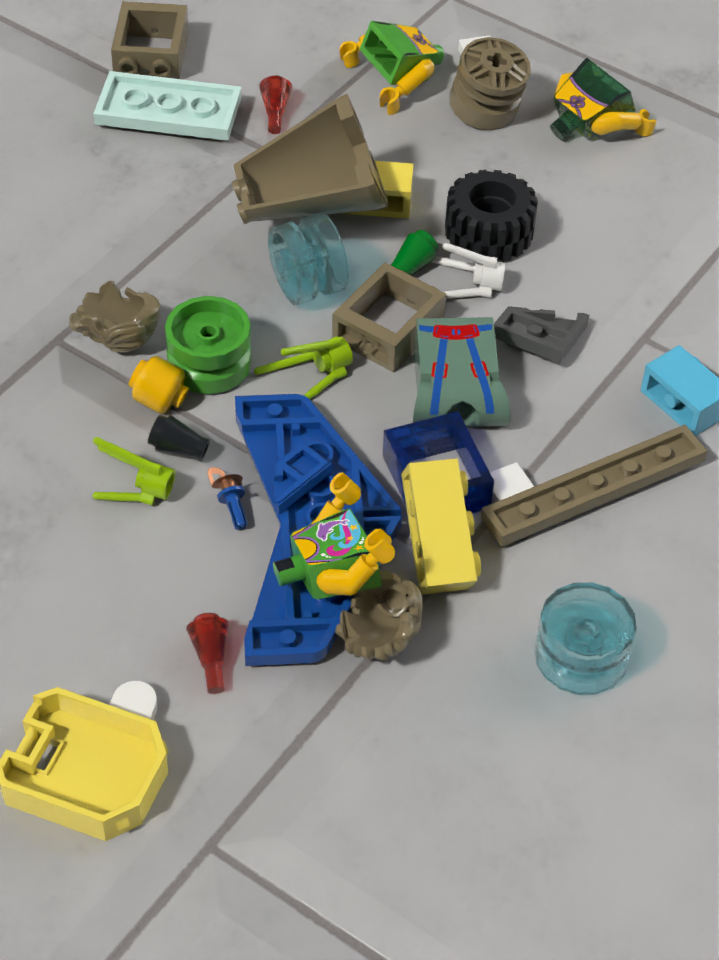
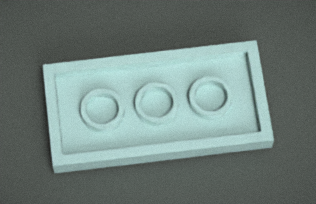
(168, 105)

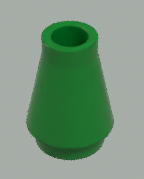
(415, 252)

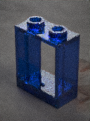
(436, 437)

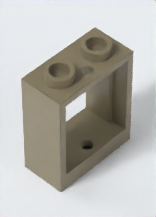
(150, 21)
(385, 346)

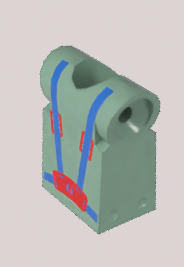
(459, 371)

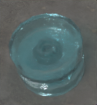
(308, 258)
(585, 638)

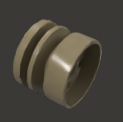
(489, 83)

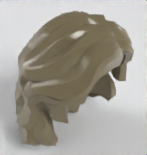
(115, 320)
(382, 618)

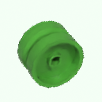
(210, 343)

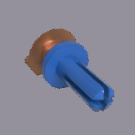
(230, 494)

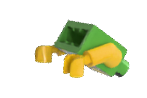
(398, 54)
(334, 551)

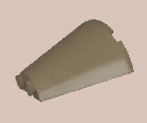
(311, 170)

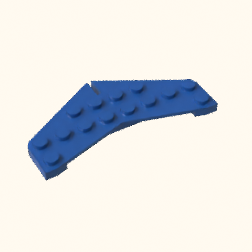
(287, 620)

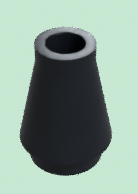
(176, 438)

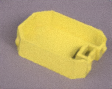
(101, 772)

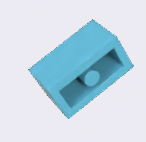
(683, 389)

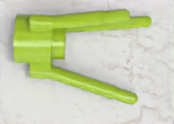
(328, 356)
(152, 478)

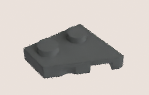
(539, 331)

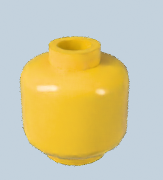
(158, 384)

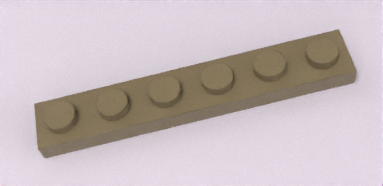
(593, 485)

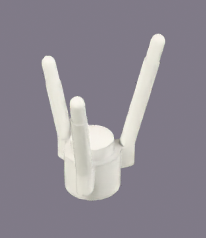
(486, 272)

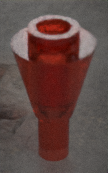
(275, 95)
(209, 638)

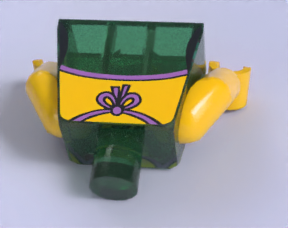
(596, 105)

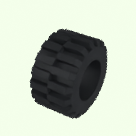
(491, 214)

